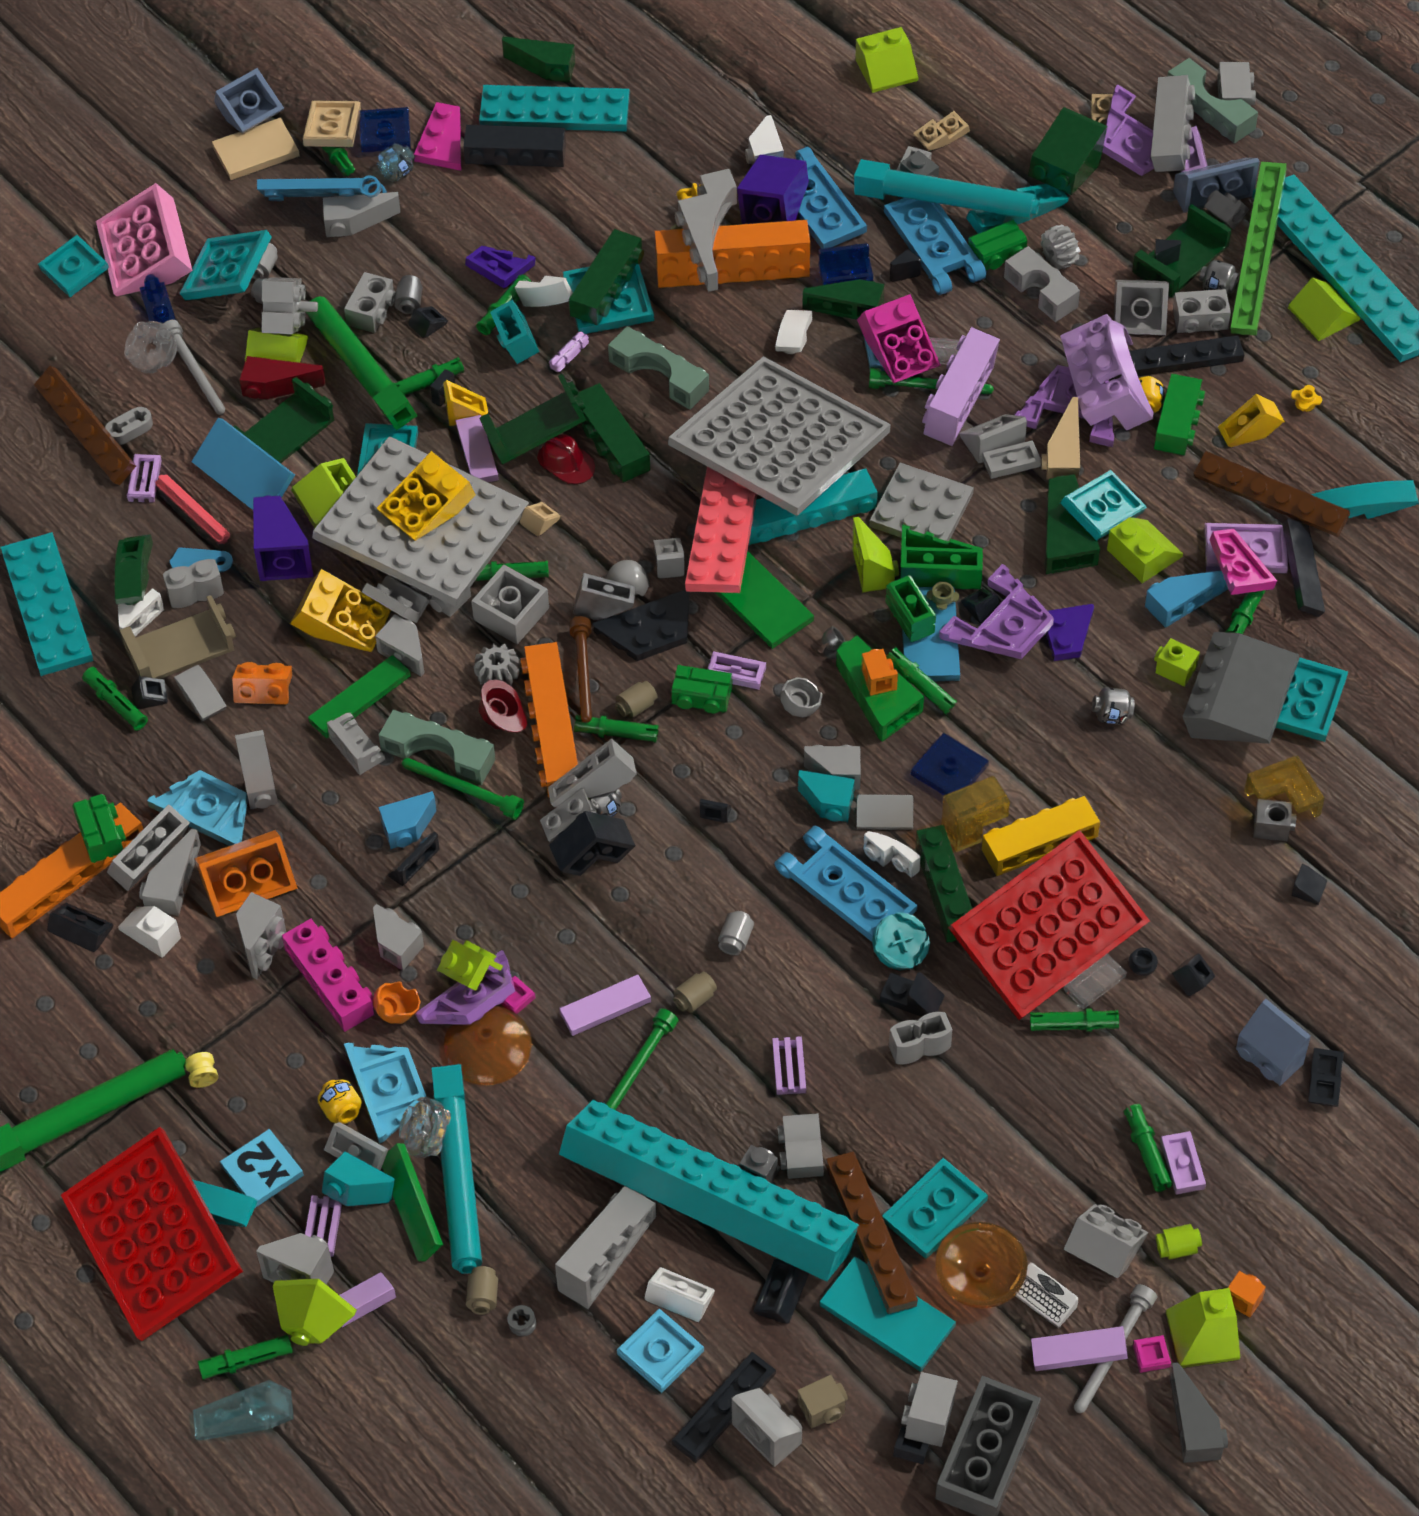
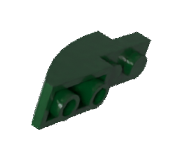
(131, 569)

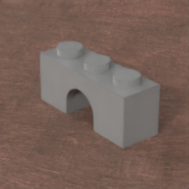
(1030, 270)

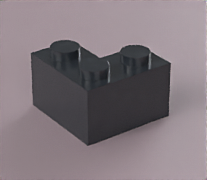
(590, 839)

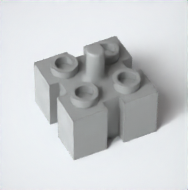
(283, 306)

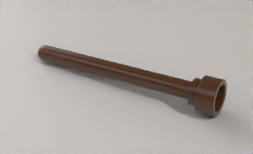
(580, 630)

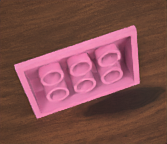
(143, 240)

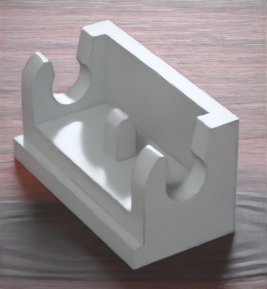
(354, 743)

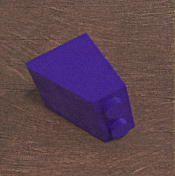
(772, 190)
(279, 542)

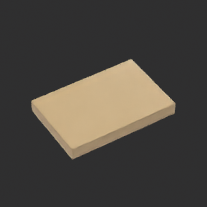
(332, 123)
(255, 149)

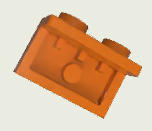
(261, 683)

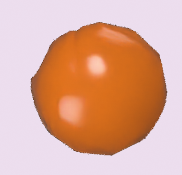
(395, 1002)

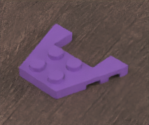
(1125, 137)
(1055, 396)
(1010, 628)

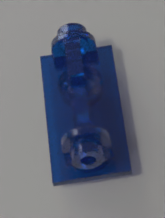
(156, 300)

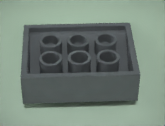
(1239, 689)

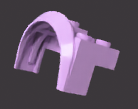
(1096, 355)

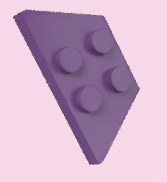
(465, 1005)

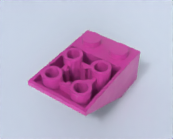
(898, 339)

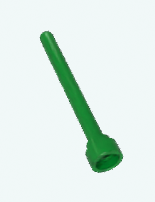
(880, 378)
(509, 805)
(663, 1023)

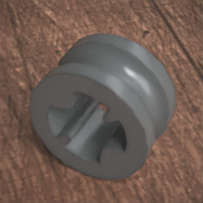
(529, 1326)

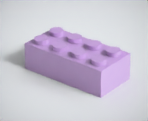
(960, 386)

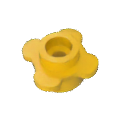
(1306, 398)

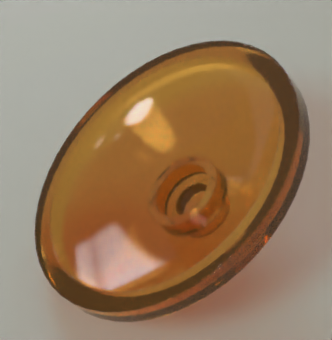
(493, 1057)
(983, 1249)

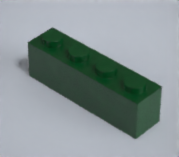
(606, 277)
(613, 435)
(942, 877)

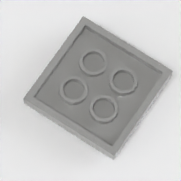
(921, 502)

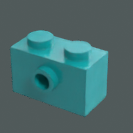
(514, 332)

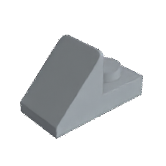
(669, 557)

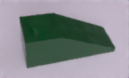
(546, 59)
(844, 298)

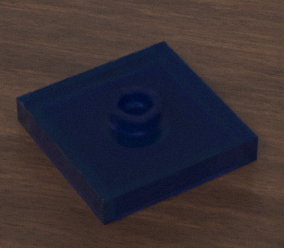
(384, 128)
(949, 766)

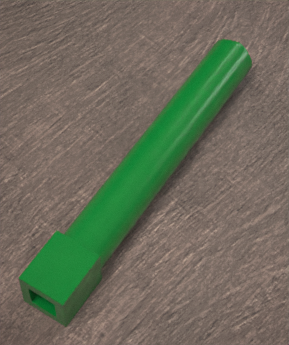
(362, 364)
(88, 1106)

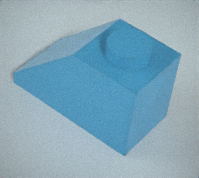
(407, 819)

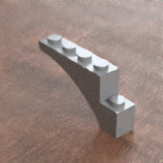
(701, 218)

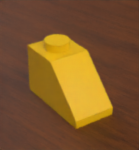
(1251, 422)

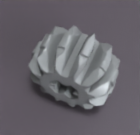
(1060, 246)
(497, 665)

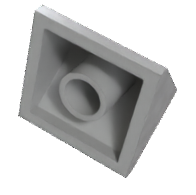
(995, 434)

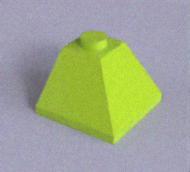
(872, 558)
(310, 1310)
(1204, 1329)

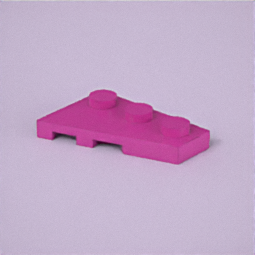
(441, 138)
(1239, 564)

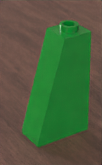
(884, 711)

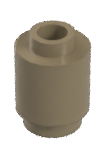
(636, 699)
(694, 992)
(482, 1290)

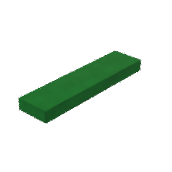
(361, 694)
(412, 1203)

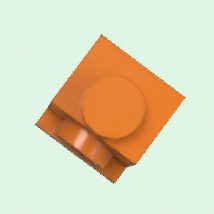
(878, 672)

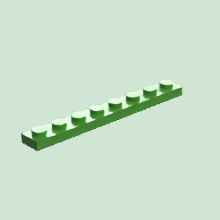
(1258, 248)

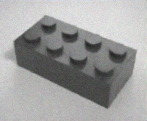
(988, 1448)

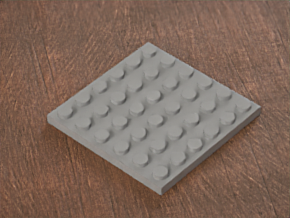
(779, 435)
(437, 563)

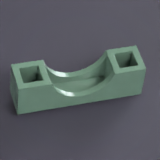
(1230, 117)
(635, 352)
(407, 735)

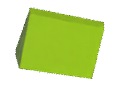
(1322, 309)
(276, 346)

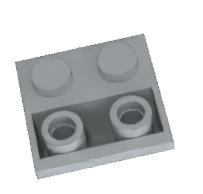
(261, 931)
(1105, 1240)

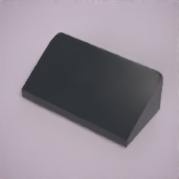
(415, 859)
(78, 926)
(781, 1292)

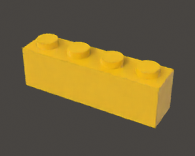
(1038, 835)

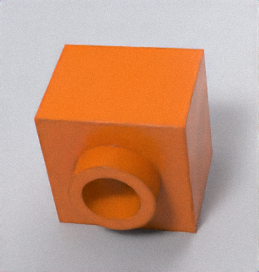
(1246, 1293)

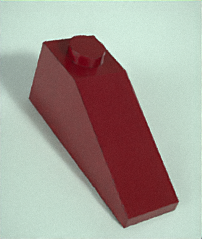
(273, 378)

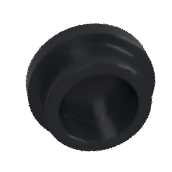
(1143, 961)

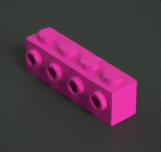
(328, 974)

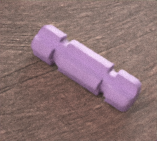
(569, 351)

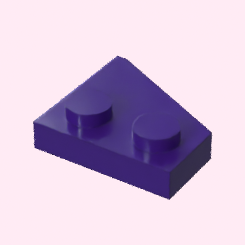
(498, 265)
(1069, 631)

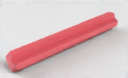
(192, 509)

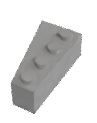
(604, 1246)

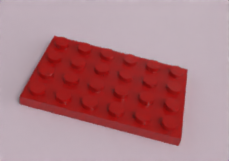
(1049, 924)
(151, 1234)

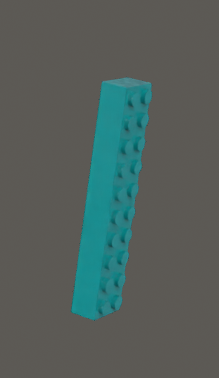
(709, 1189)

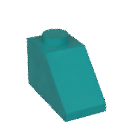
(827, 794)
(356, 1182)

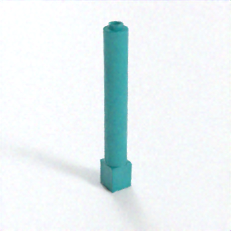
(877, 180)
(458, 1171)

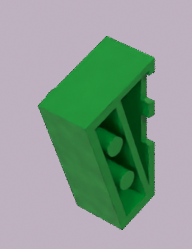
(938, 560)

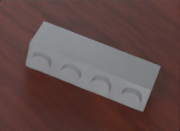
(1172, 123)

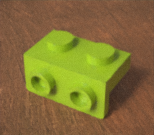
(467, 963)

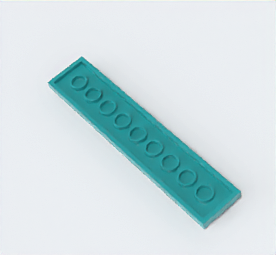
(1349, 269)

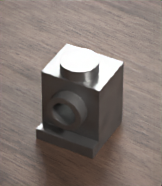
(1226, 208)
(761, 1162)

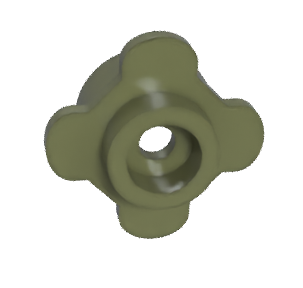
(942, 589)

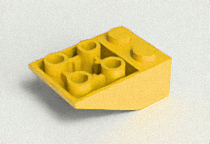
(427, 497)
(340, 613)

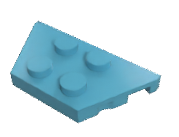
(208, 805)
(386, 1084)

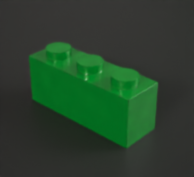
(1179, 414)

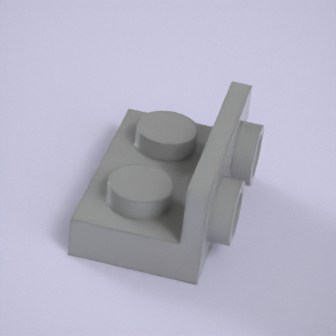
(398, 598)

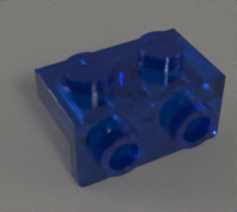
(845, 264)

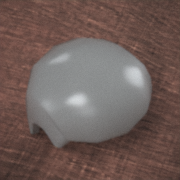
(629, 573)
(800, 697)

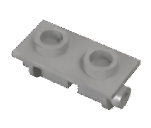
(566, 813)

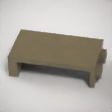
(180, 643)

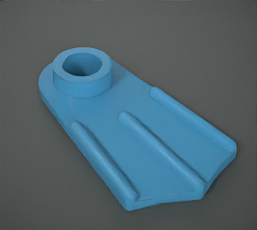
(188, 556)

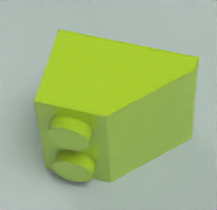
(886, 59)
(1141, 548)

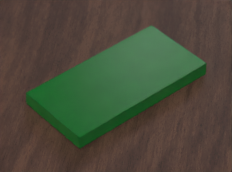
(767, 605)

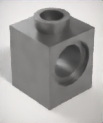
(1274, 830)

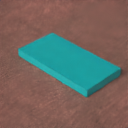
(908, 1334)

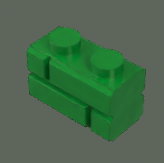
(998, 244)
(910, 608)
(701, 689)
(98, 827)

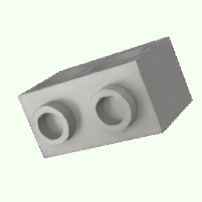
(370, 302)
(1201, 311)

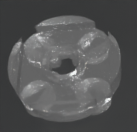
(140, 337)
(435, 1120)

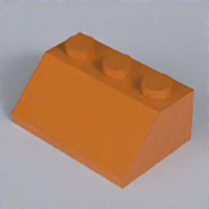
(243, 868)

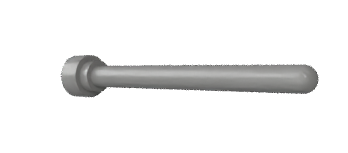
(194, 368)
(1141, 1300)

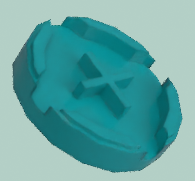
(900, 941)

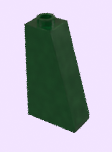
(1067, 541)

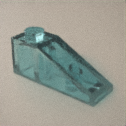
(244, 1412)

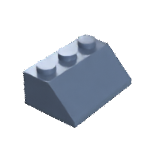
(1234, 177)

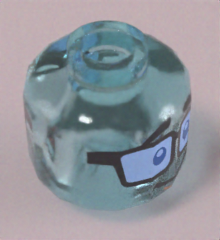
(395, 162)

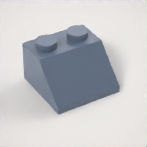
(247, 101)
(1273, 1043)

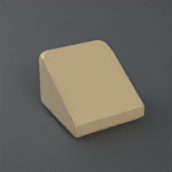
(538, 518)

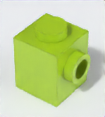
(1176, 662)

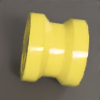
(201, 1070)

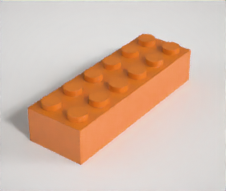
(739, 254)

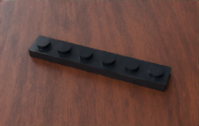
(1186, 356)

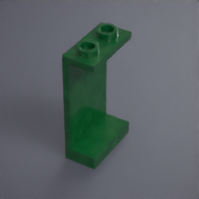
(1201, 243)
(292, 422)
(536, 424)

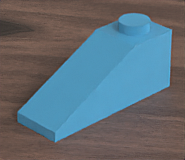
(1183, 594)

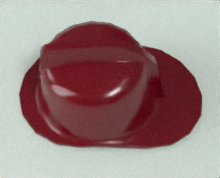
(566, 460)
(502, 707)

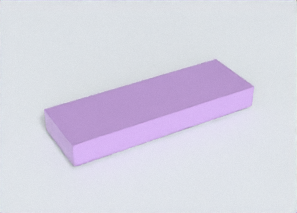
(476, 449)
(605, 1005)
(1079, 1348)

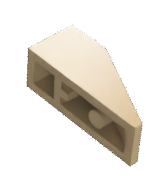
(1063, 447)

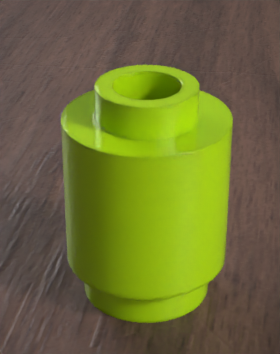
(1178, 1241)

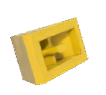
(462, 403)

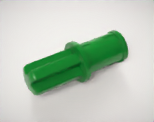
(339, 157)

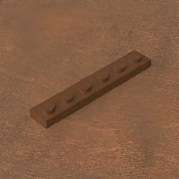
(85, 425)
(1272, 494)
(871, 1233)

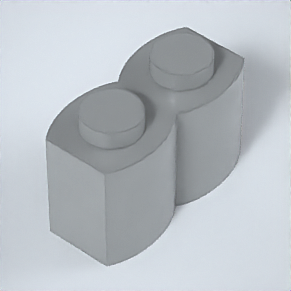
(193, 583)
(926, 1037)
(802, 1146)

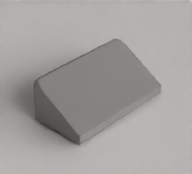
(885, 812)

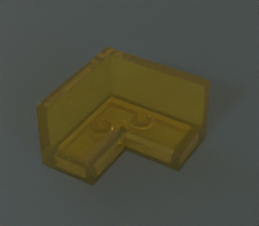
(1287, 777)
(971, 809)

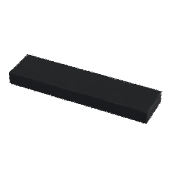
(1303, 567)
(716, 1413)

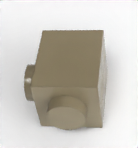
(822, 1401)

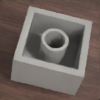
(510, 604)

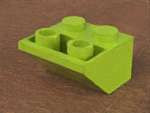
(323, 488)

